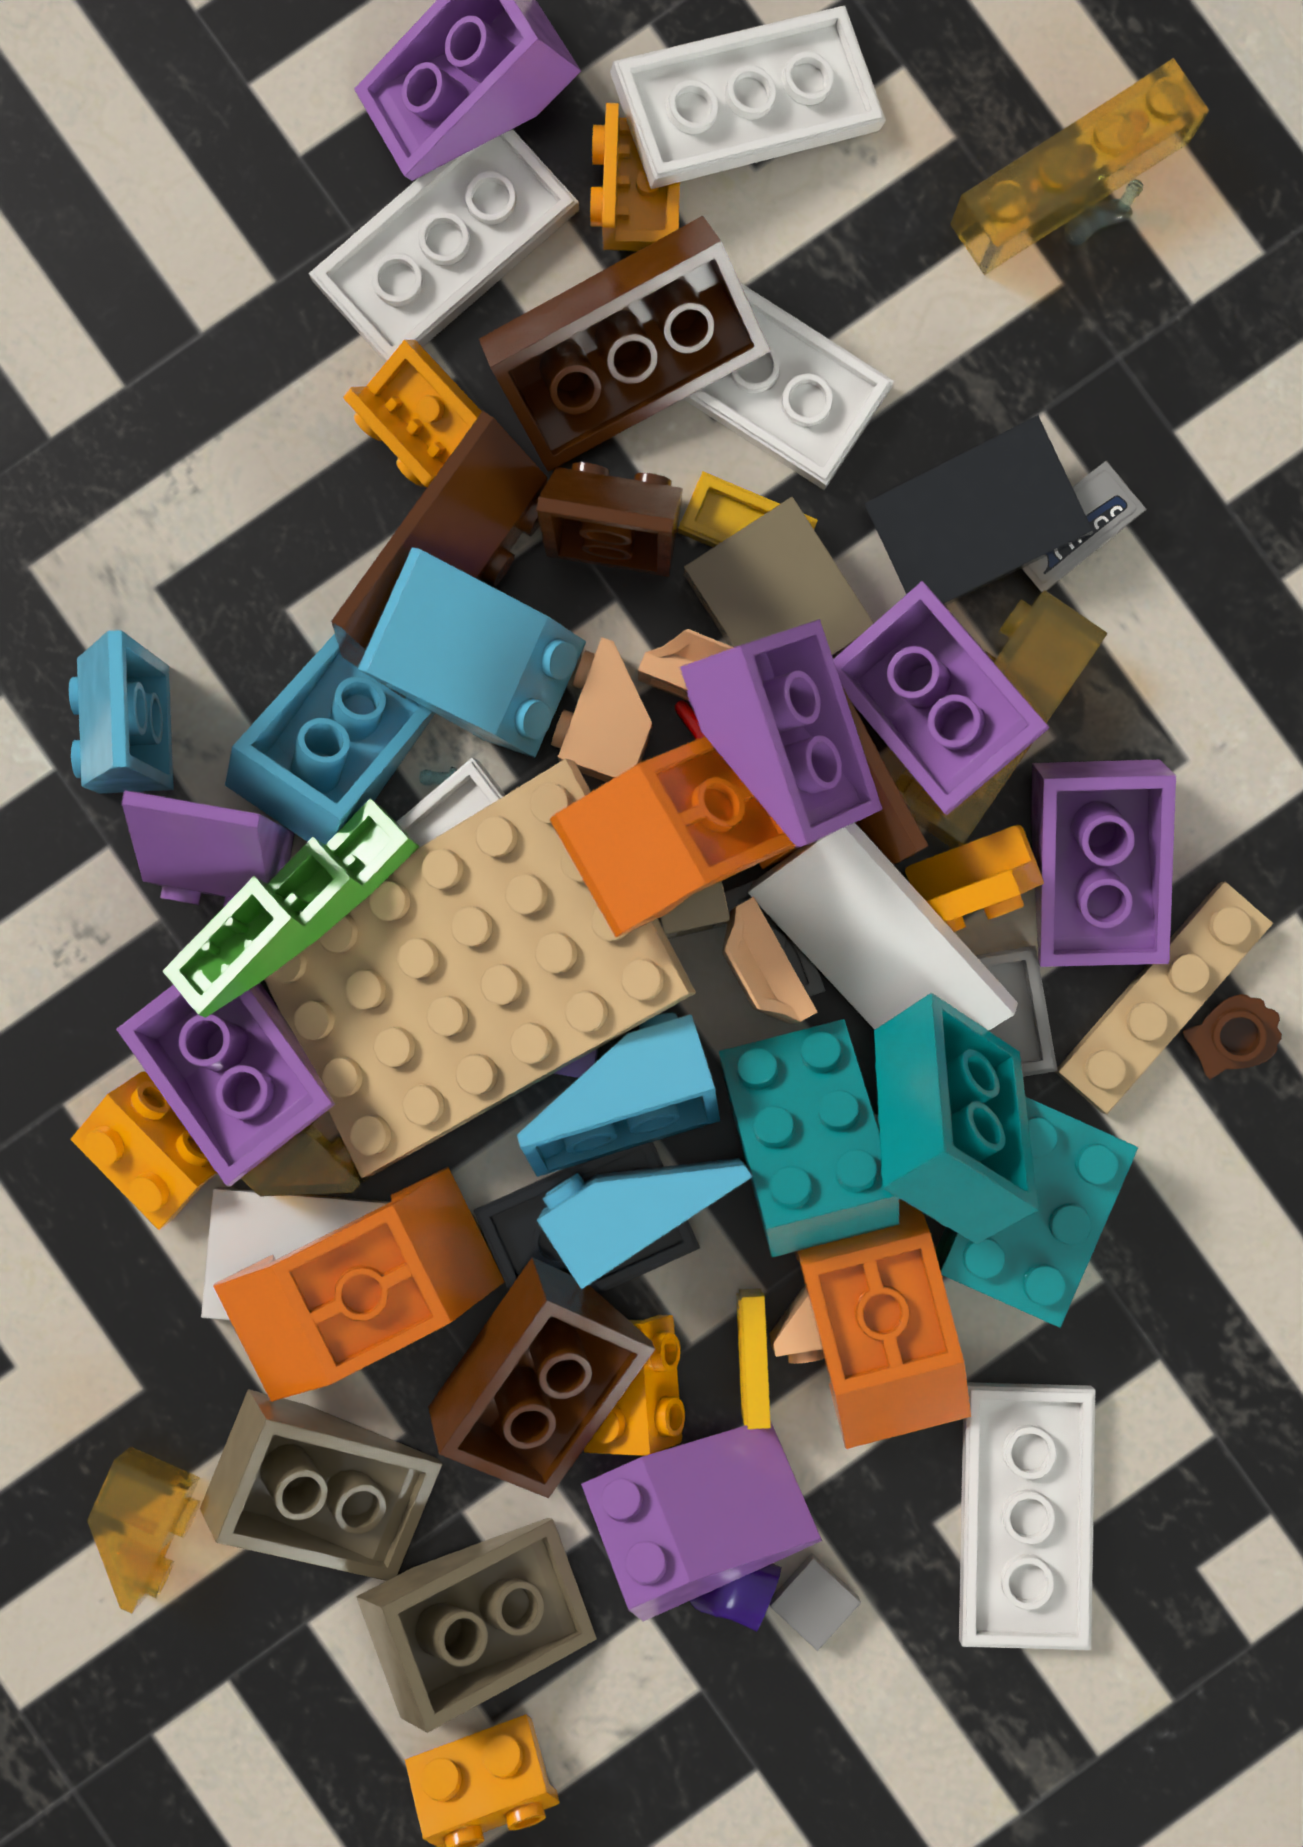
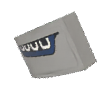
(1109, 509)

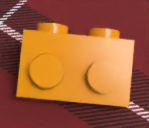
(626, 205)
(414, 411)
(978, 876)
(144, 1150)
(650, 1410)
(481, 1784)

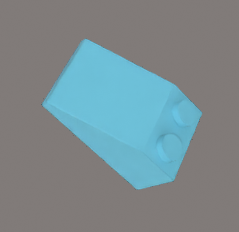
(472, 654)
(122, 717)
(324, 746)
(633, 1095)
(623, 1212)

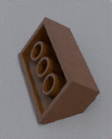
(625, 343)
(464, 518)

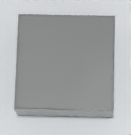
(814, 1601)

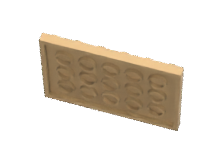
(469, 978)

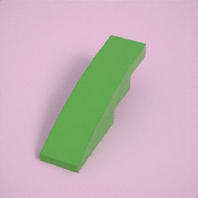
(280, 919)

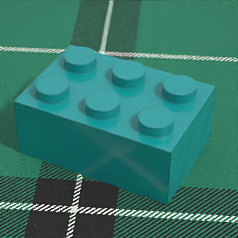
(953, 1120)
(808, 1137)
(1045, 1255)

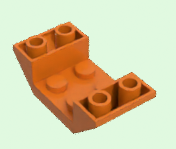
(667, 834)
(361, 1289)
(886, 1331)

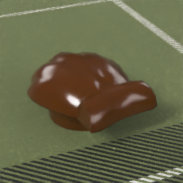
(1235, 1035)

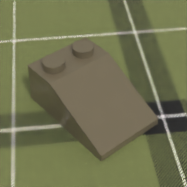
(317, 1489)
(475, 1622)

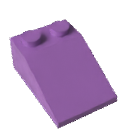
(464, 79)
(937, 698)
(786, 730)
(202, 846)
(1103, 861)
(229, 1076)
(699, 1517)

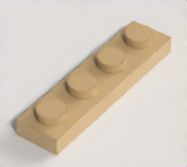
(1163, 998)

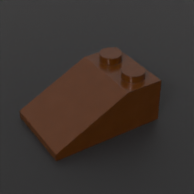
(610, 518)

